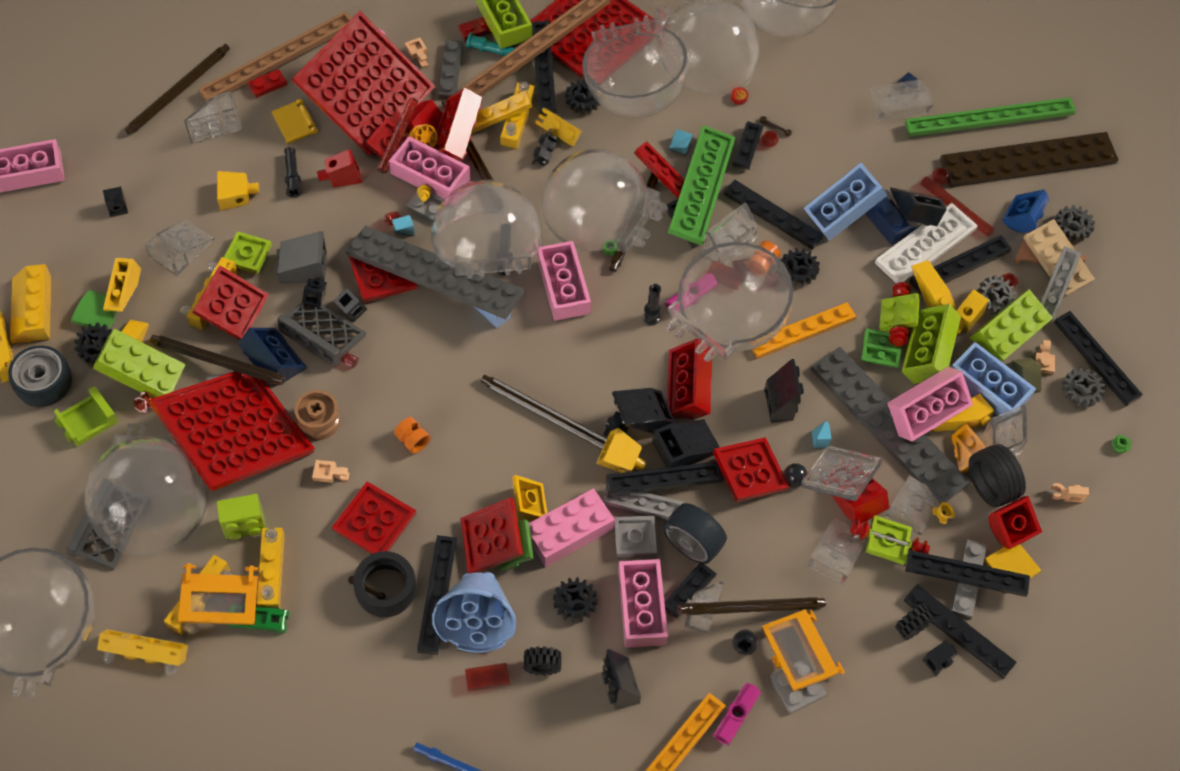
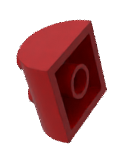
(1014, 523)

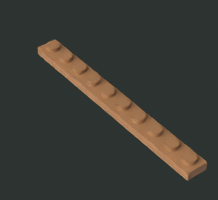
(535, 46)
(275, 57)

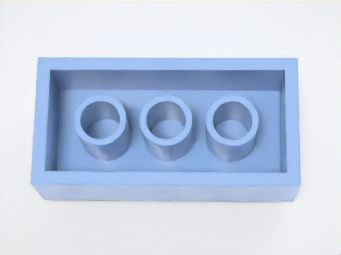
(845, 201)
(993, 380)

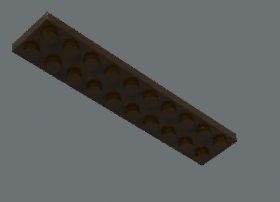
(1029, 159)

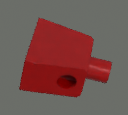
(341, 170)

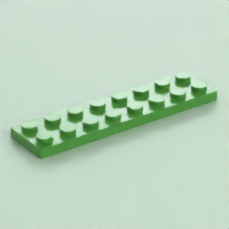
(701, 185)

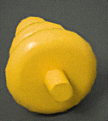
(424, 192)

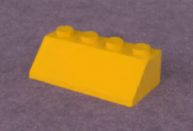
(31, 305)

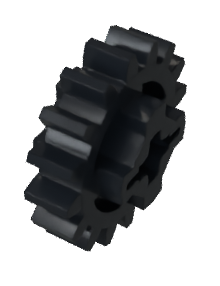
(580, 97)
(802, 266)
(88, 349)
(571, 591)

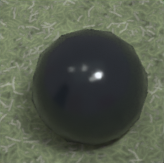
(795, 474)
(745, 642)

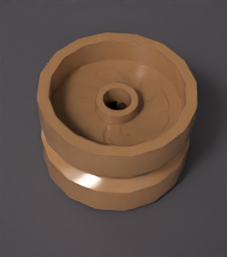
(317, 414)

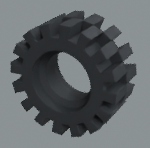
(914, 622)
(542, 660)

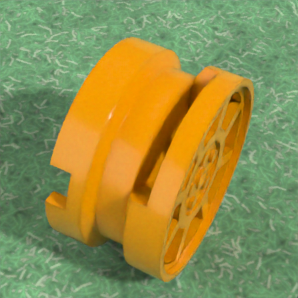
(424, 134)

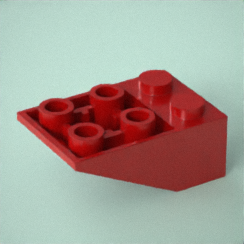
(870, 503)

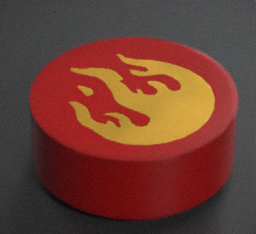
(739, 95)

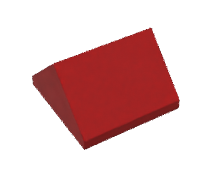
(425, 113)

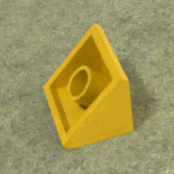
(528, 498)

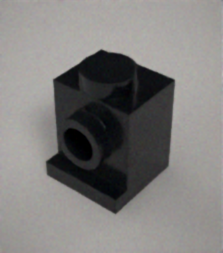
(115, 201)
(317, 287)
(350, 304)
(613, 423)
(940, 657)

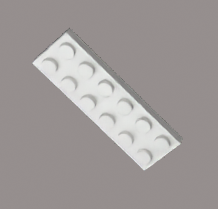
(925, 244)

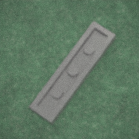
(1060, 280)
(642, 503)
(966, 594)

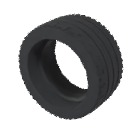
(997, 475)
(380, 561)

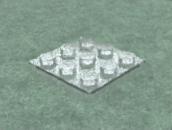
(841, 473)

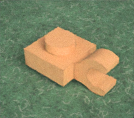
(417, 49)
(1045, 359)
(326, 472)
(1072, 494)

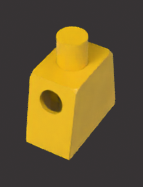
(234, 189)
(971, 311)
(621, 453)

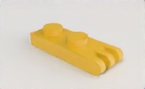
(559, 127)

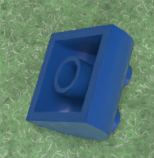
(1026, 211)

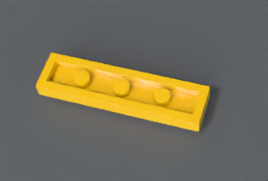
(502, 110)

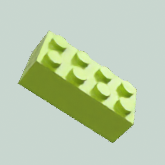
(506, 21)
(1012, 326)
(931, 343)
(138, 365)

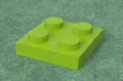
(248, 252)

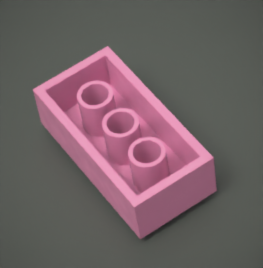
(30, 165)
(427, 166)
(563, 280)
(930, 403)
(570, 527)
(642, 603)

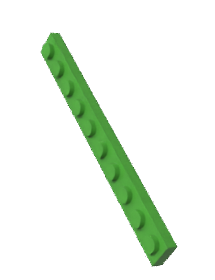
(989, 117)

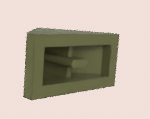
(1029, 370)

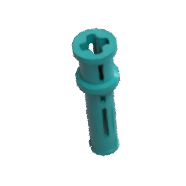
(486, 45)

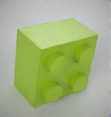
(241, 516)

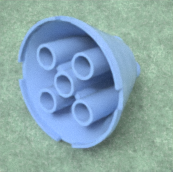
(475, 614)

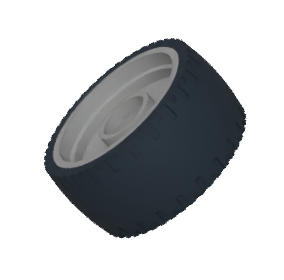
(40, 375)
(695, 533)

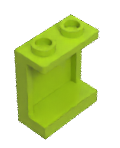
(86, 418)

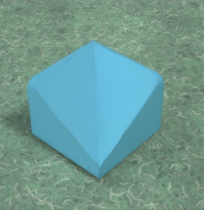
(681, 142)
(403, 225)
(821, 436)

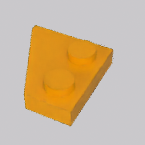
(965, 444)

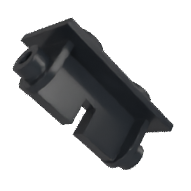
(541, 153)

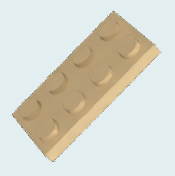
(1047, 245)

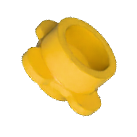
(947, 509)

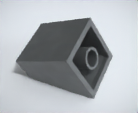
(302, 258)

